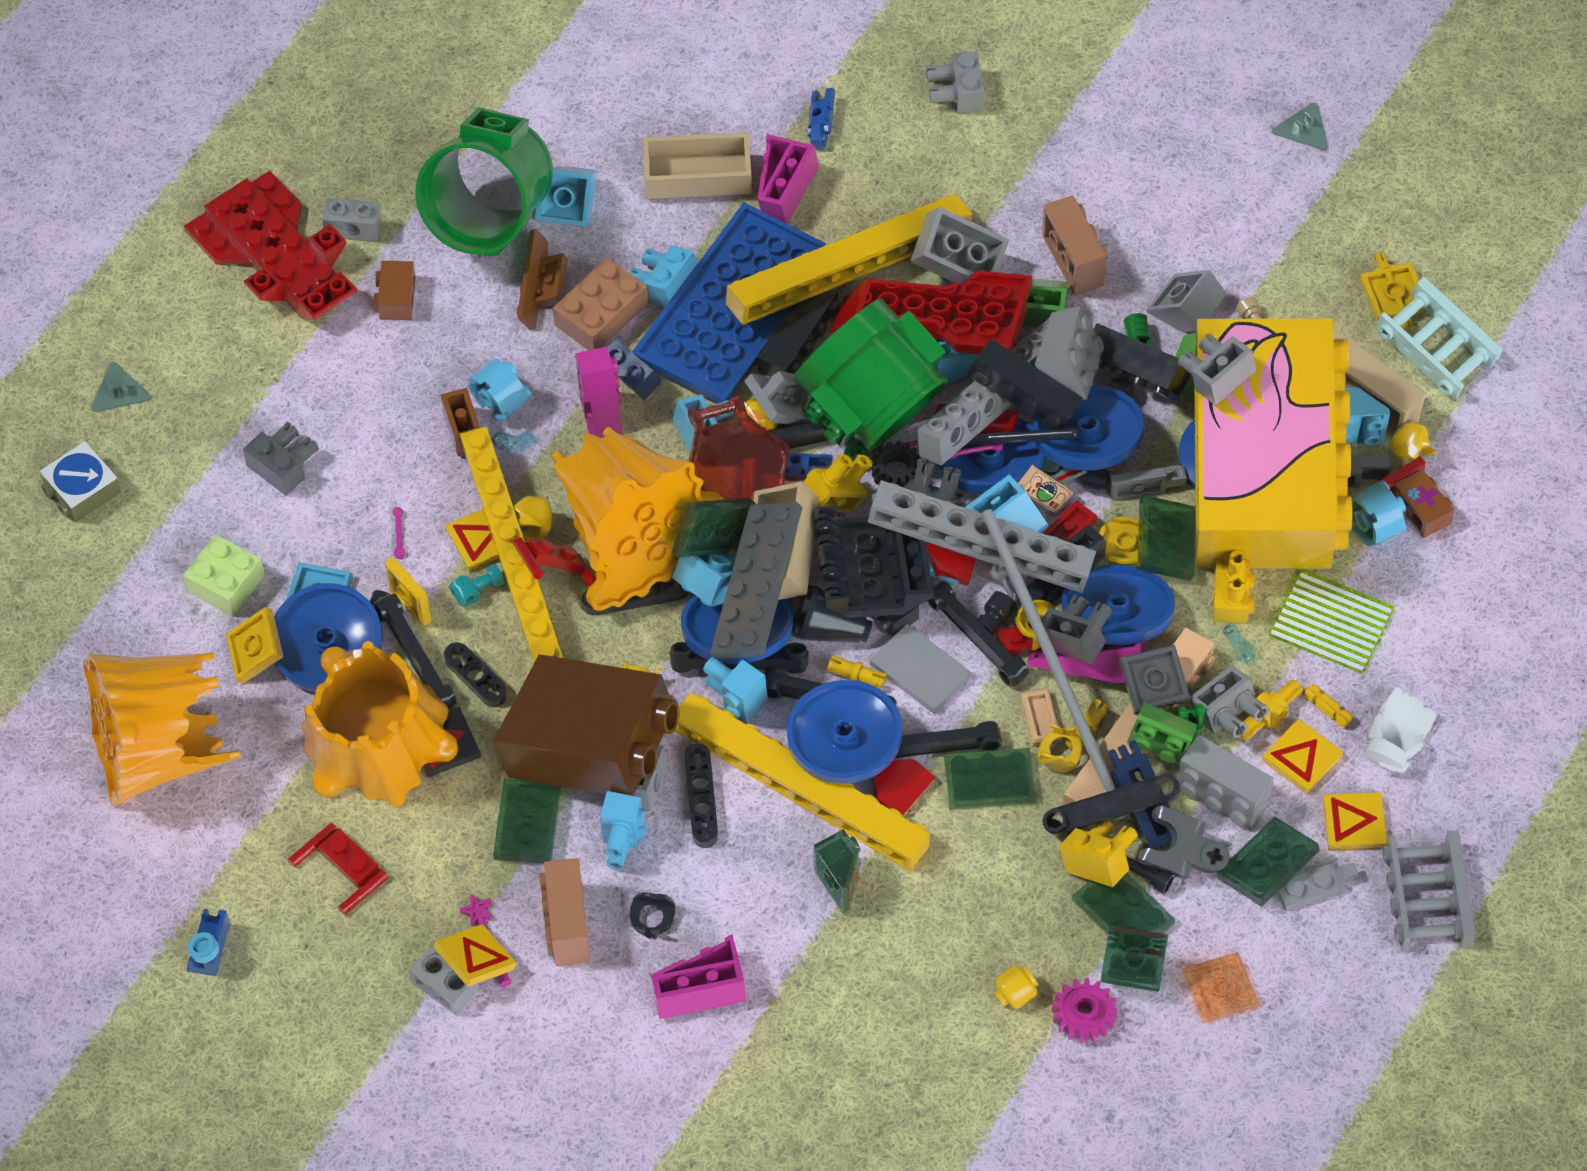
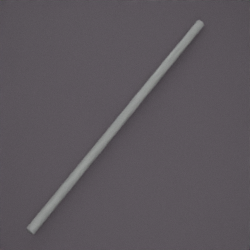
(1049, 652)

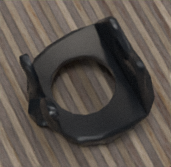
(644, 899)

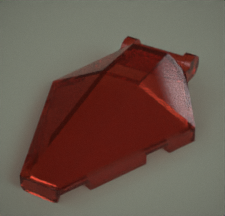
(737, 453)

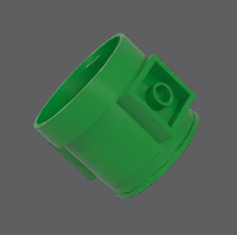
(455, 212)
(871, 376)

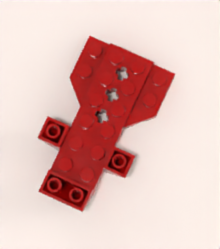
(284, 260)
(960, 314)

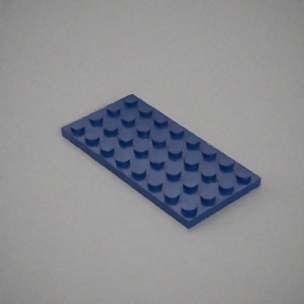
(696, 333)

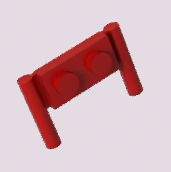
(552, 555)
(348, 859)

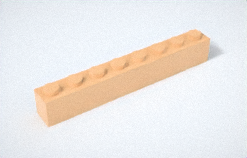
(1194, 656)

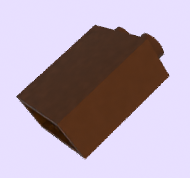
(586, 726)

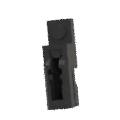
(1051, 592)

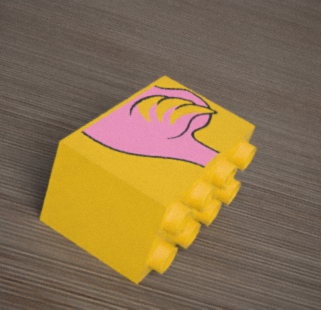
(1275, 448)

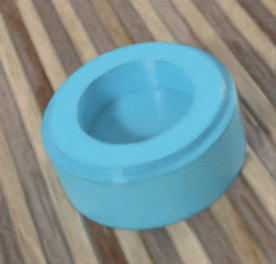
(203, 947)

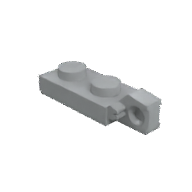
(1145, 482)
(1316, 885)

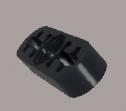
(478, 686)

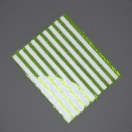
(1331, 621)

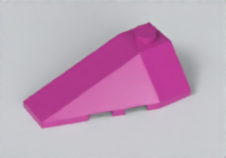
(1105, 667)

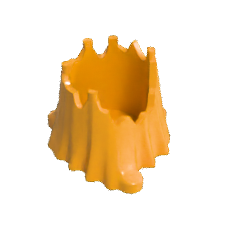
(627, 512)
(144, 720)
(373, 726)

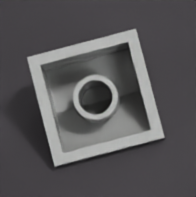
(1186, 299)

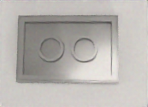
(920, 668)

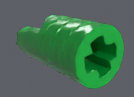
(1137, 327)
(1195, 716)

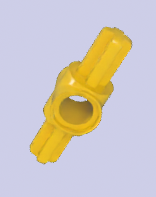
(1278, 708)

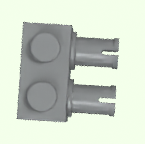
(967, 82)
(1222, 370)
(1227, 698)

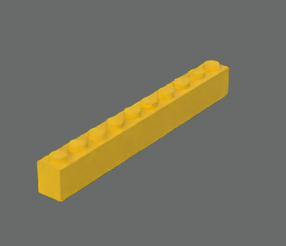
(833, 263)
(504, 530)
(775, 767)

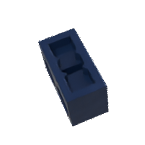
(633, 371)

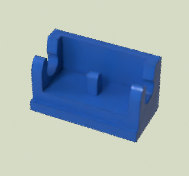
(219, 928)

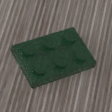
(712, 527)
(1166, 538)
(989, 778)
(527, 821)
(1268, 861)
(1122, 905)

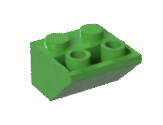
(1045, 298)
(1162, 733)

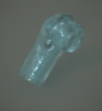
(511, 443)
(1245, 650)

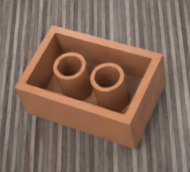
(1074, 245)
(600, 305)
(564, 912)

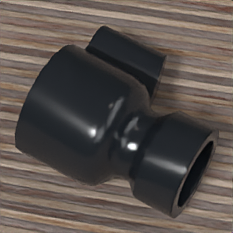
(998, 609)

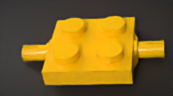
(1390, 288)

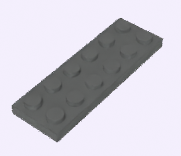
(756, 580)

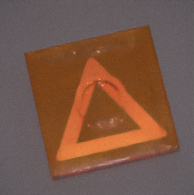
(1220, 987)

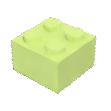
(224, 575)

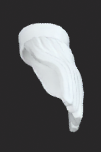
(1398, 731)

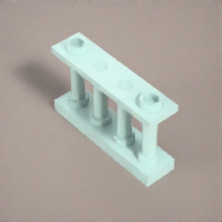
(1455, 321)

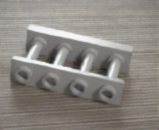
(1452, 876)

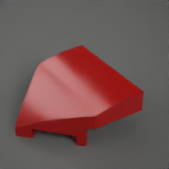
(950, 563)
(901, 784)

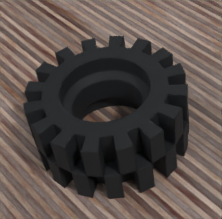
(890, 454)

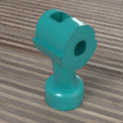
(468, 591)

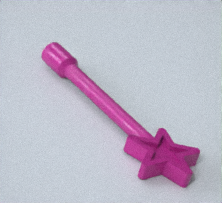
(479, 913)

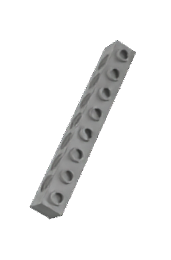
(970, 410)
(967, 533)

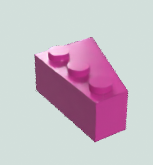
(785, 176)
(599, 390)
(701, 982)

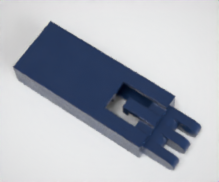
(1150, 832)

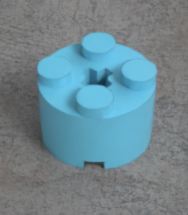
(499, 388)
(1377, 514)

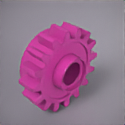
(1080, 1024)

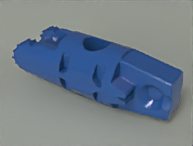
(821, 117)
(801, 464)

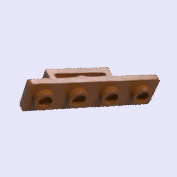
(542, 279)

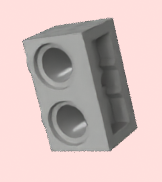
(439, 984)

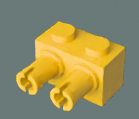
(840, 483)
(1232, 588)
(1095, 855)

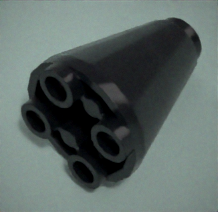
(820, 623)

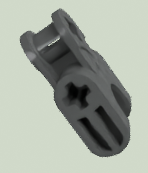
(1187, 847)

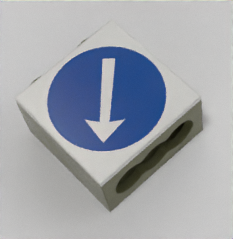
(79, 482)

